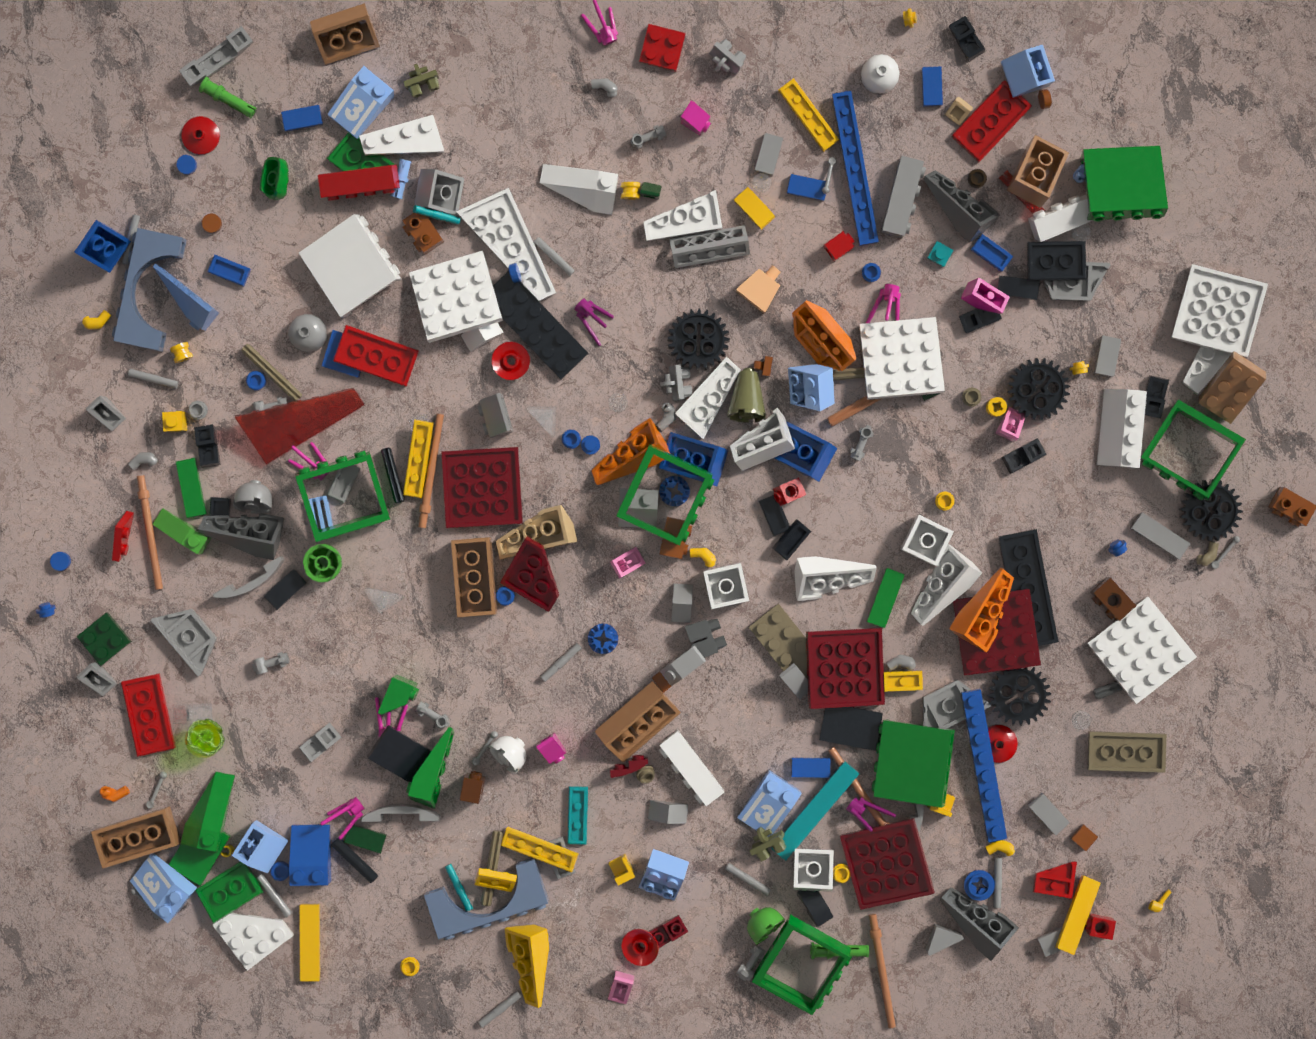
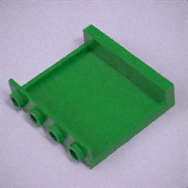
(1124, 183)
(913, 763)

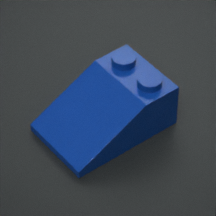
(102, 246)
(697, 453)
(810, 453)
(310, 855)

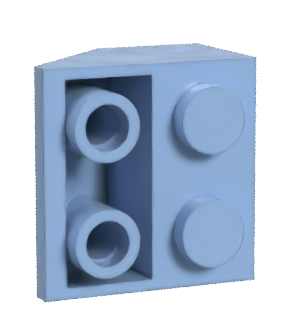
(1028, 71)
(811, 386)
(260, 847)
(663, 874)

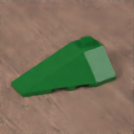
(426, 782)
(208, 818)

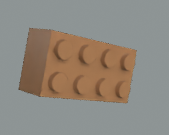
(474, 577)
(136, 837)

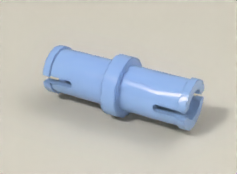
(403, 169)

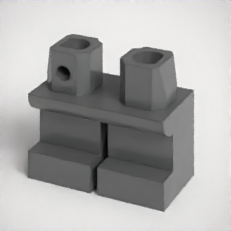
(701, 630)

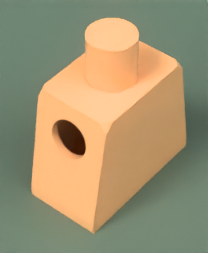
(760, 288)

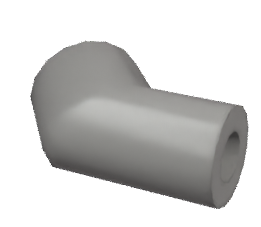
(606, 84)
(668, 416)
(143, 457)
(901, 660)

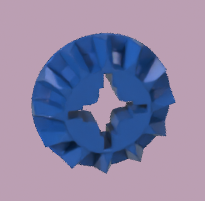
(665, 494)
(610, 633)
(983, 892)

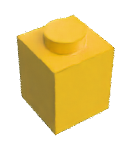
(174, 421)

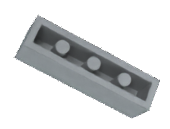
(902, 196)

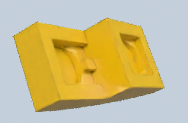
(754, 208)

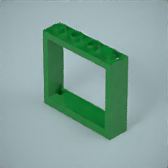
(1205, 422)
(691, 516)
(352, 525)
(786, 992)

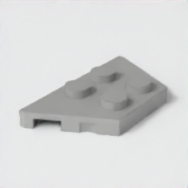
(1078, 289)
(188, 637)
(945, 706)

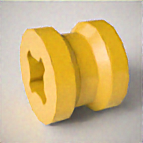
(630, 190)
(181, 352)
(993, 409)

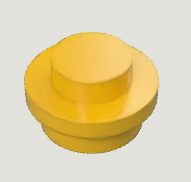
(909, 18)
(1079, 368)
(944, 501)
(841, 873)
(409, 966)

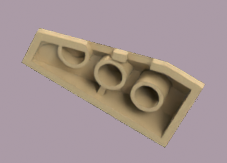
(549, 528)

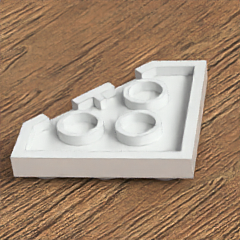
(252, 936)

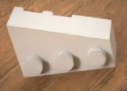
(764, 442)

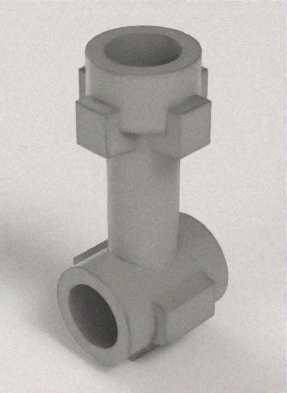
(638, 140)
(259, 405)
(865, 433)
(260, 665)
(441, 720)
(745, 971)

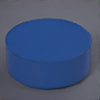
(186, 164)
(514, 273)
(256, 380)
(60, 561)
(505, 596)
(280, 871)

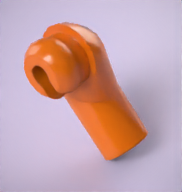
(112, 794)

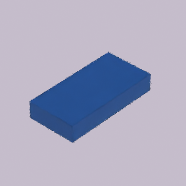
(932, 86)
(302, 118)
(806, 187)
(991, 253)
(229, 270)
(810, 767)

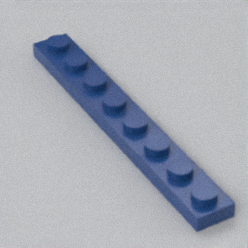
(855, 168)
(984, 765)

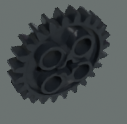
(715, 340)
(1051, 400)
(1225, 519)
(1029, 709)

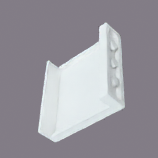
(350, 264)

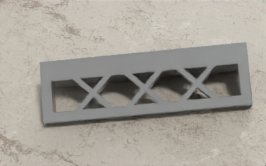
(710, 249)

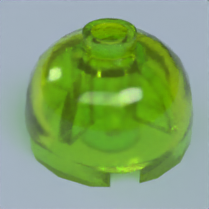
(204, 738)

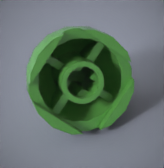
(322, 563)
(763, 923)

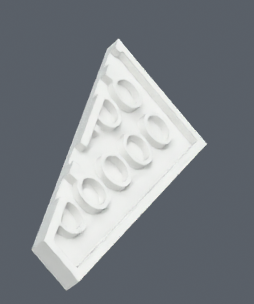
(505, 233)

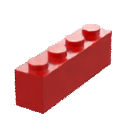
(358, 181)

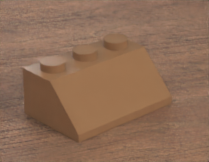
(344, 33)

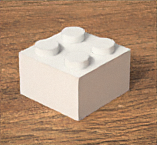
(926, 540)
(726, 585)
(813, 870)

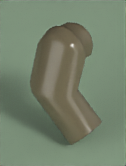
(1210, 556)

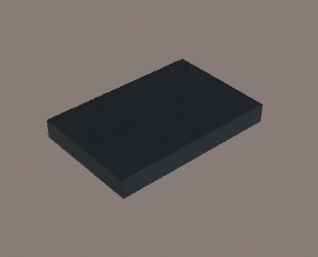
(1056, 261)
(851, 727)
(398, 753)

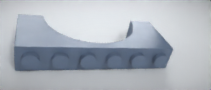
(147, 249)
(452, 919)

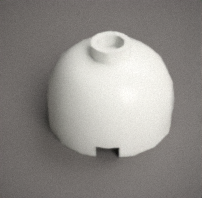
(880, 74)
(509, 752)

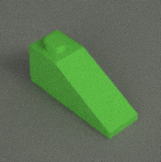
(181, 531)

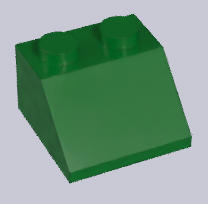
(398, 694)

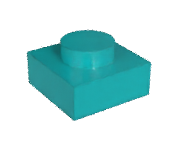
(940, 254)

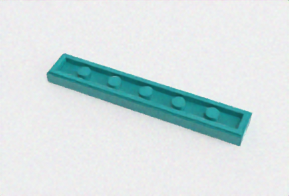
(817, 808)

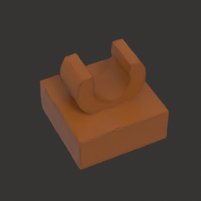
(764, 366)

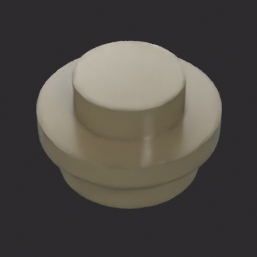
(971, 397)
(645, 774)

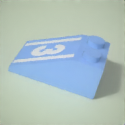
(361, 102)
(769, 803)
(162, 887)

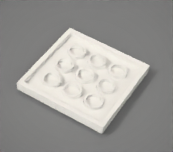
(455, 296)
(1219, 311)
(901, 358)
(1141, 650)

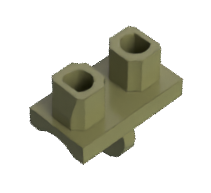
(414, 84)
(766, 841)

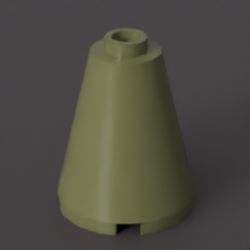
(747, 398)

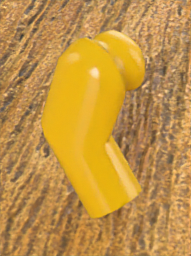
(96, 323)
(706, 555)
(1001, 845)

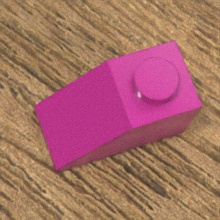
(695, 118)
(984, 296)
(551, 749)

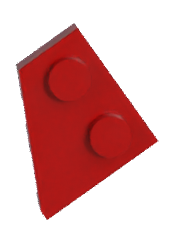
(121, 536)
(1056, 880)

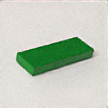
(191, 487)
(885, 597)

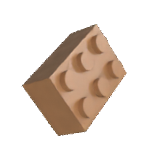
(1038, 171)
(1232, 387)

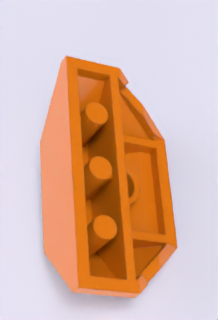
(822, 336)

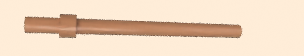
(143, 495)
(425, 507)
(858, 788)
(875, 934)

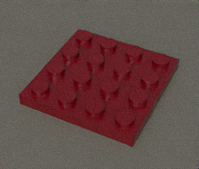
(482, 487)
(1015, 641)
(845, 668)
(887, 864)

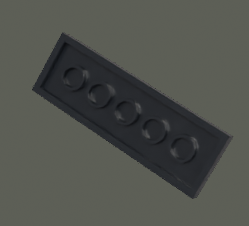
(537, 327)
(1024, 562)

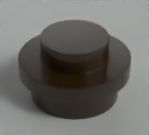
(977, 178)

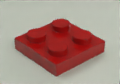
(662, 47)

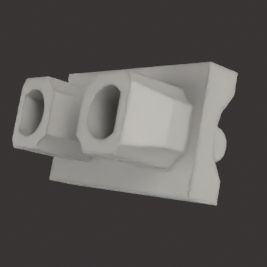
(725, 59)
(674, 382)

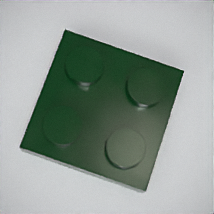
(104, 639)

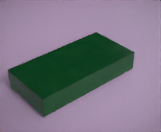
(365, 838)

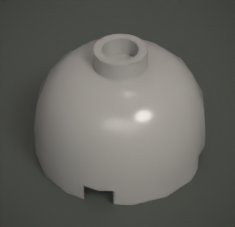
(307, 333)
(253, 497)

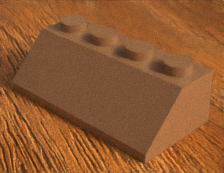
(637, 722)

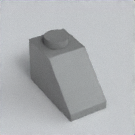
(682, 665)

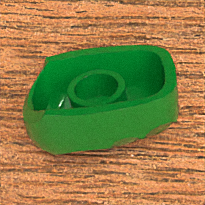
(274, 178)

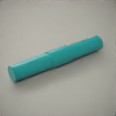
(436, 214)
(458, 887)

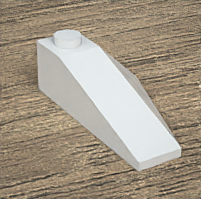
(586, 187)
(822, 575)
(948, 582)

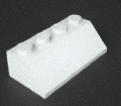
(1121, 428)

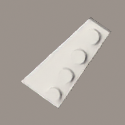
(409, 137)
(691, 218)
(1203, 368)
(706, 401)

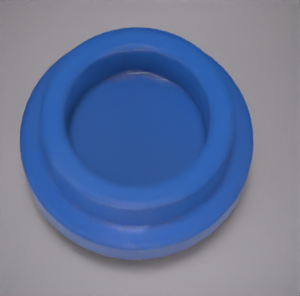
(871, 272)
(571, 439)
(590, 444)
(1118, 547)
(45, 610)

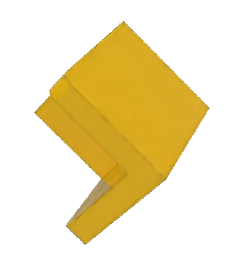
(946, 810)
(622, 869)

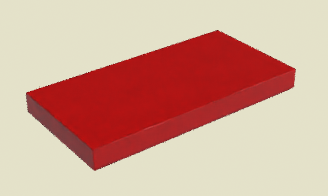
(991, 121)
(376, 355)
(148, 714)

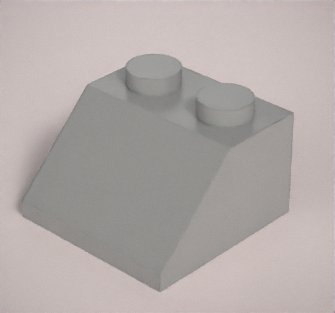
(439, 191)
(495, 415)
(643, 506)

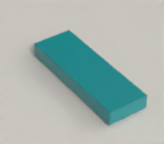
(577, 815)

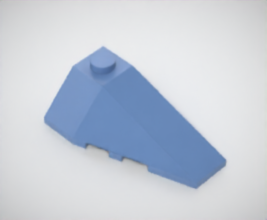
(192, 306)

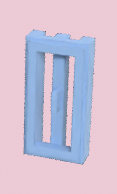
(327, 509)

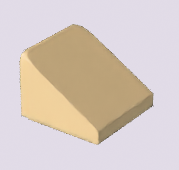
(958, 111)

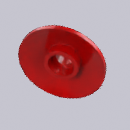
(208, 140)
(501, 356)
(1009, 741)
(634, 952)

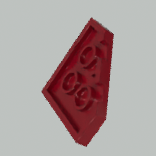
(532, 575)

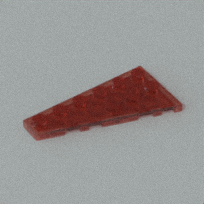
(290, 424)

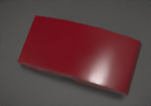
(635, 764)
(669, 931)

